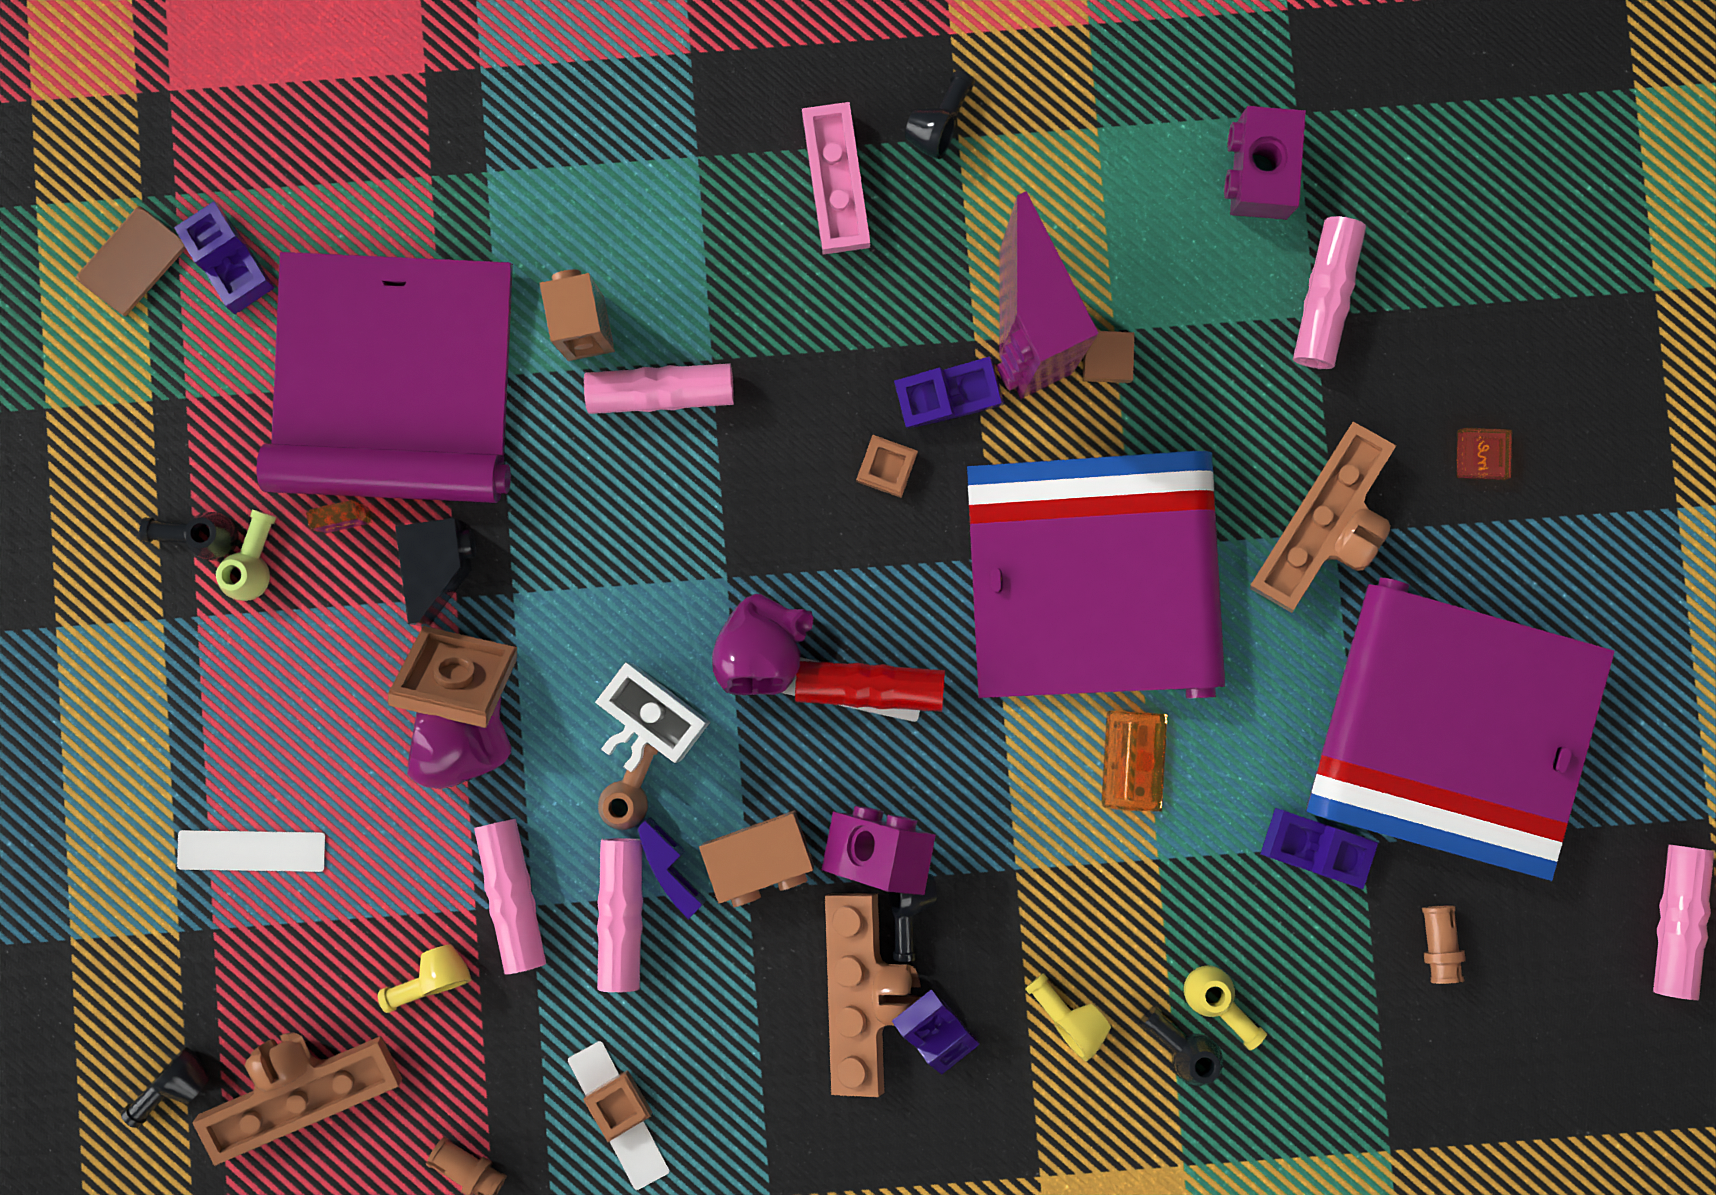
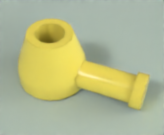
(439, 972)
(1195, 990)
(1081, 1028)

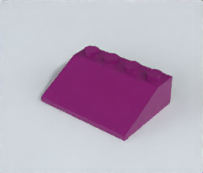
(1040, 310)

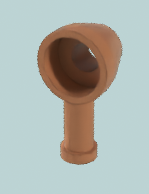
(631, 792)

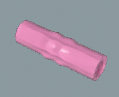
(1329, 292)
(658, 388)
(510, 896)
(620, 915)
(1683, 922)

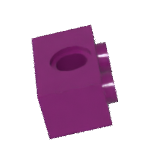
(1279, 138)
(879, 852)

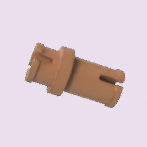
(1443, 945)
(466, 1170)

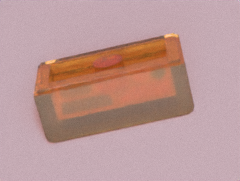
(1134, 761)

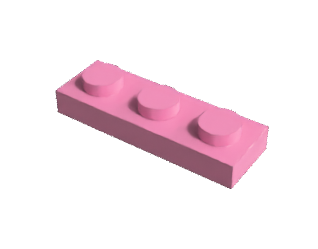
(836, 178)

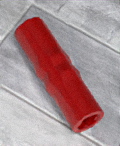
(870, 686)

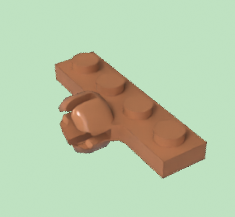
(1330, 521)
(861, 994)
(294, 1092)

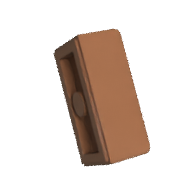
(131, 261)

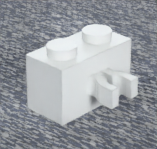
(650, 713)

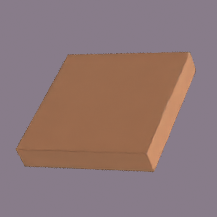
(453, 676)

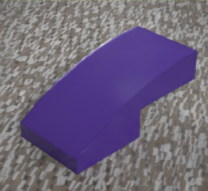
(224, 257)
(949, 392)
(1319, 848)
(661, 853)
(935, 1032)

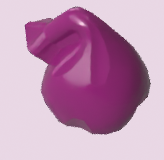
(759, 647)
(454, 752)

